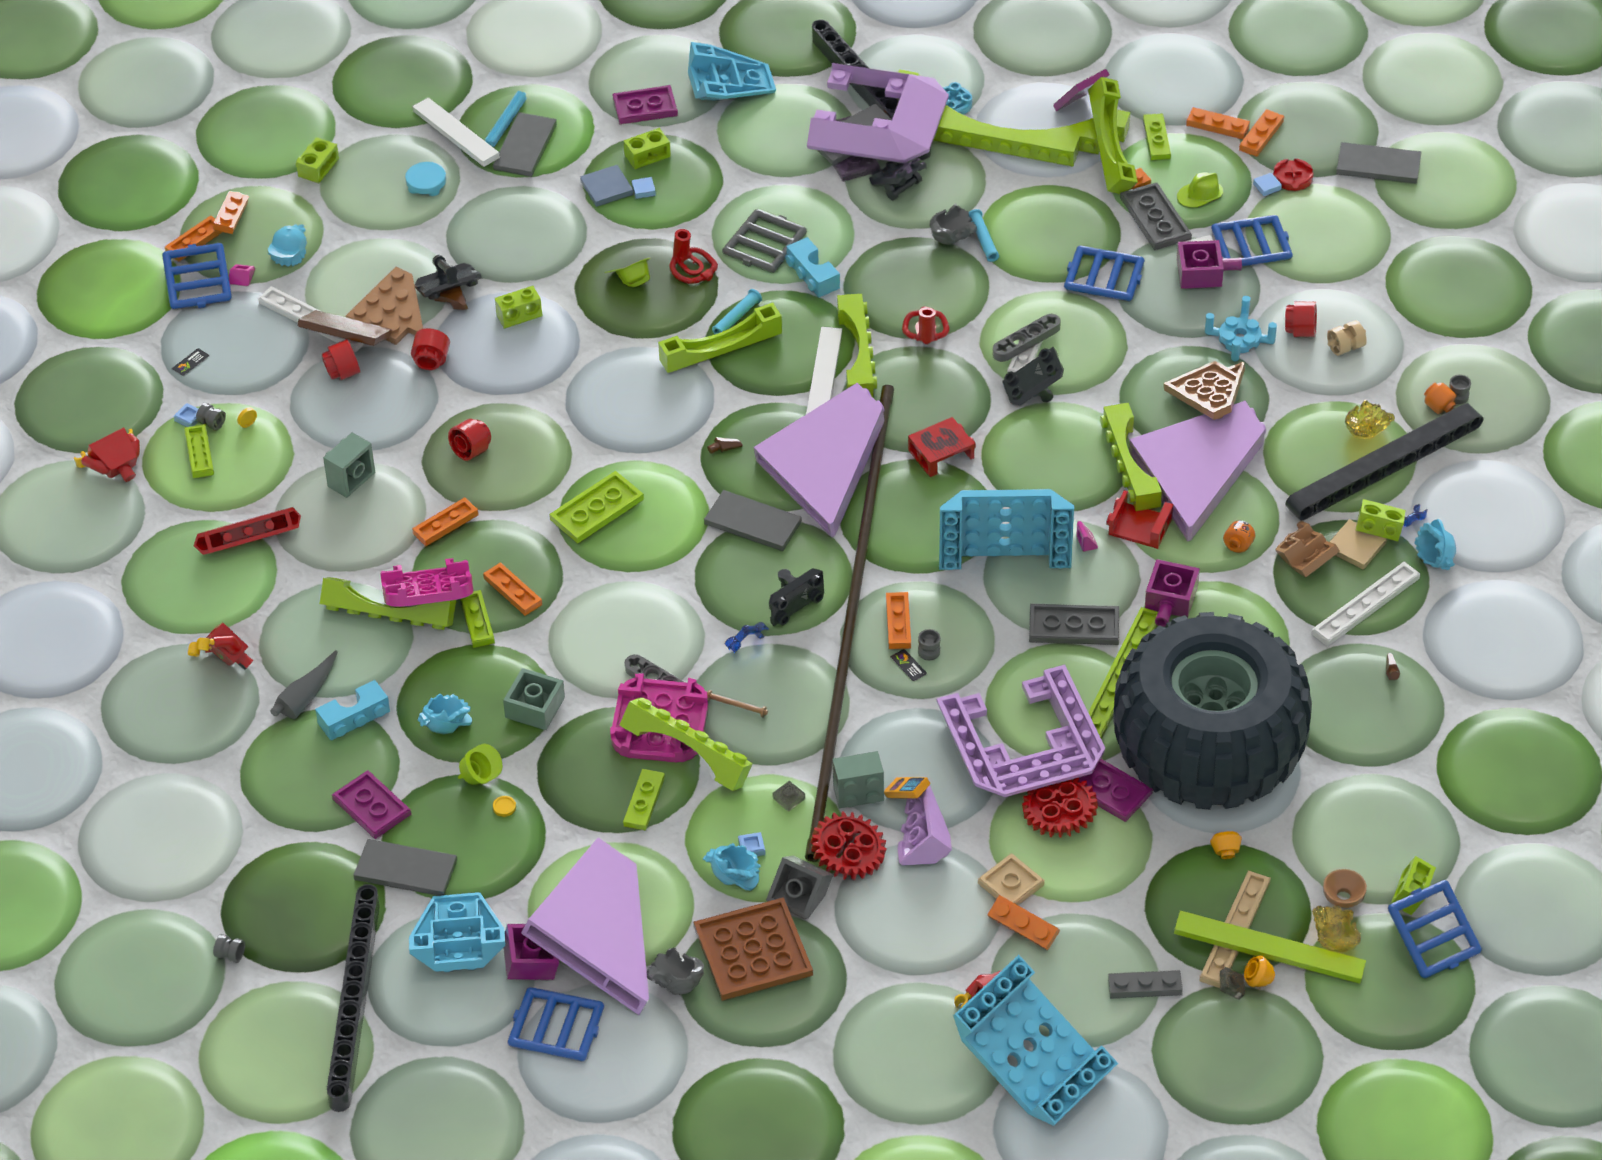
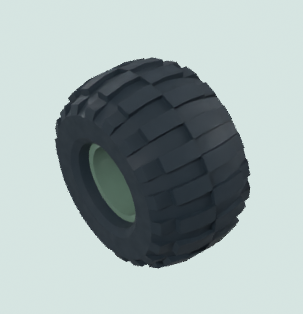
(1212, 710)

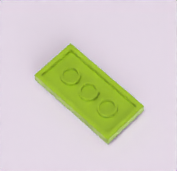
(596, 507)

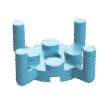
(1242, 325)

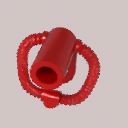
(682, 252)
(926, 325)

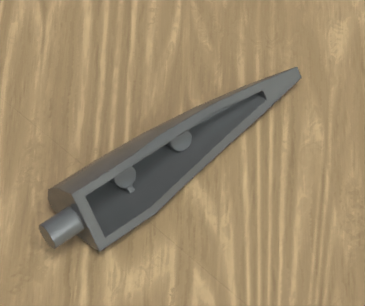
(302, 691)

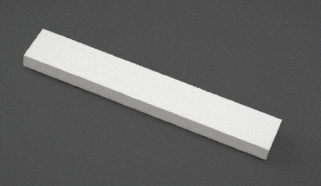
(456, 132)
(295, 309)
(824, 367)
(1365, 604)

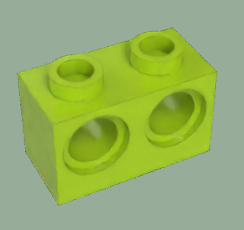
(647, 148)
(317, 160)
(518, 307)
(1380, 520)
(1414, 876)

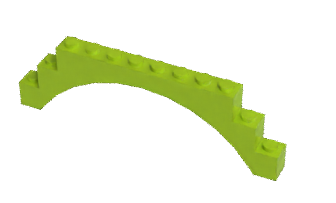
(1050, 145)

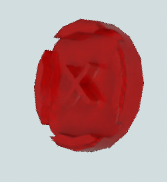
(1293, 174)

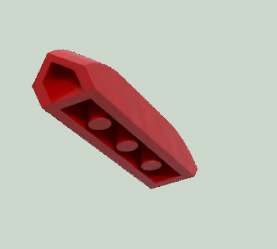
(247, 530)

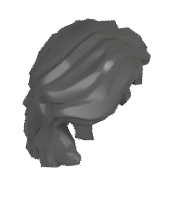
(952, 225)
(676, 973)

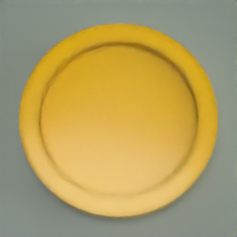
(247, 417)
(504, 806)

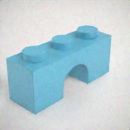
(804, 260)
(339, 720)

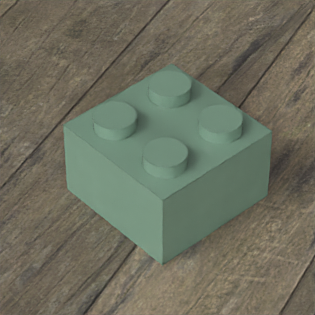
(349, 464)
(534, 699)
(858, 779)

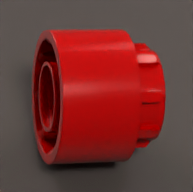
(1301, 318)
(430, 348)
(340, 360)
(468, 436)

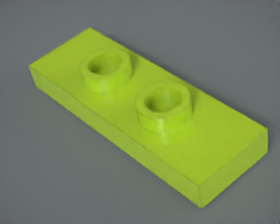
(1156, 136)
(199, 451)
(644, 799)

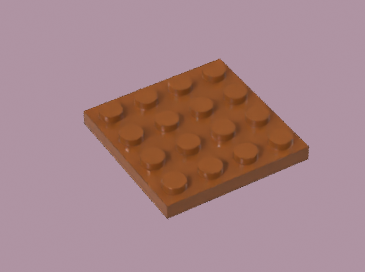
(753, 948)

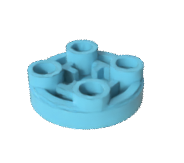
(959, 98)
(425, 178)

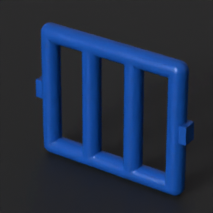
(1256, 223)
(1099, 255)
(198, 301)
(1416, 950)
(552, 998)

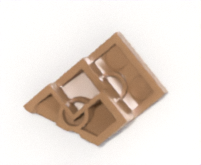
(1306, 549)

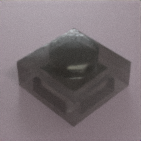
(788, 795)
(1232, 983)

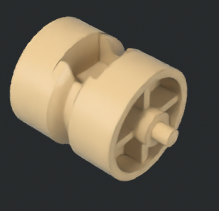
(1345, 338)

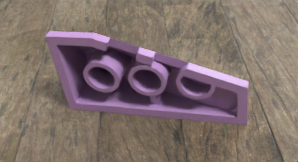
(925, 832)

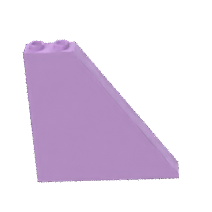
(825, 454)
(1199, 461)
(597, 924)

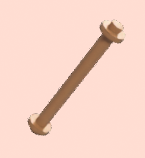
(763, 711)

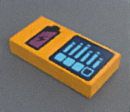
(907, 787)

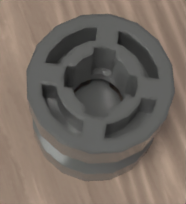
(1460, 386)
(208, 415)
(929, 644)
(229, 948)

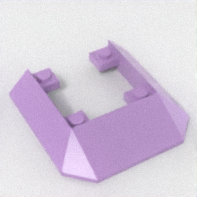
(894, 140)
(1073, 750)

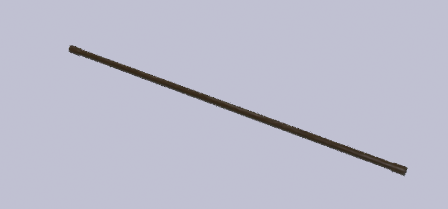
(849, 625)

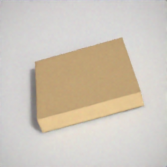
(1357, 546)
(1011, 880)

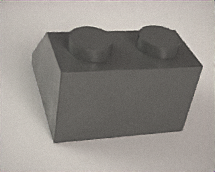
(800, 885)

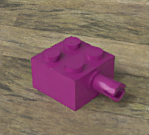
(1202, 264)
(1171, 590)
(525, 958)

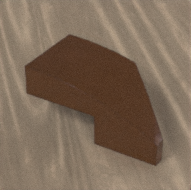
(455, 297)

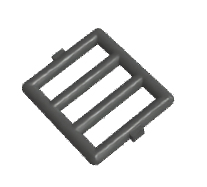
(749, 225)

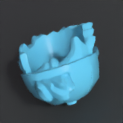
(288, 245)
(1436, 545)
(445, 714)
(734, 865)

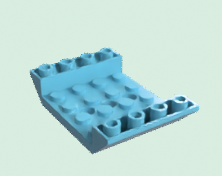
(1037, 526)
(1058, 1068)

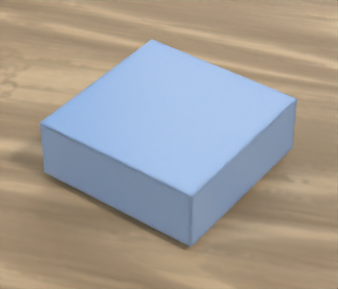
(1267, 184)
(643, 188)
(186, 416)
(753, 843)

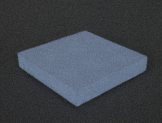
(606, 185)

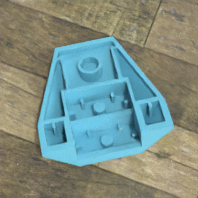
(725, 74)
(457, 933)

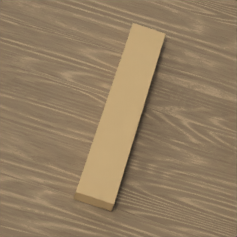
(1242, 915)

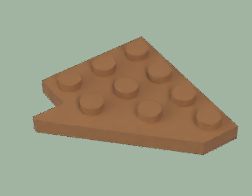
(391, 306)
(1209, 388)

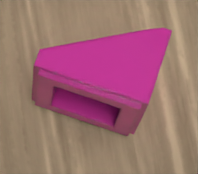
(241, 274)
(1085, 537)

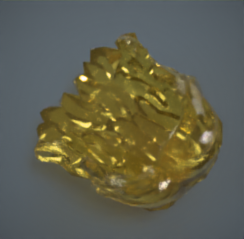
(1368, 421)
(1335, 929)

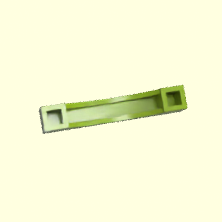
(1104, 102)
(852, 315)
(760, 325)
(1142, 488)
(339, 593)
(729, 767)

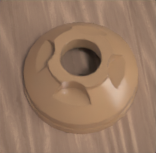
(1344, 881)

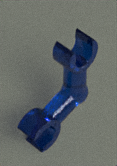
(1415, 515)
(734, 642)

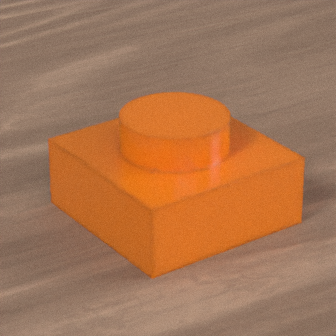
(1142, 179)

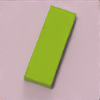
(477, 619)

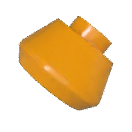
(1226, 844)
(1259, 972)

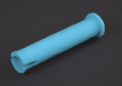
(984, 236)
(738, 311)

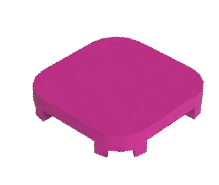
(427, 585)
(680, 699)

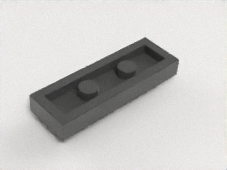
(1145, 984)

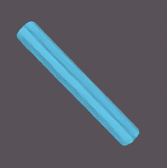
(506, 118)

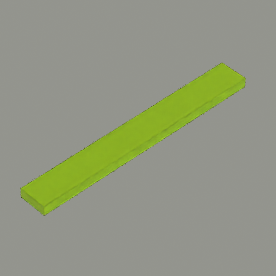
(1103, 705)
(1270, 947)

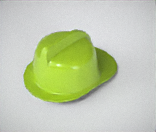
(1200, 191)
(634, 274)
(480, 765)

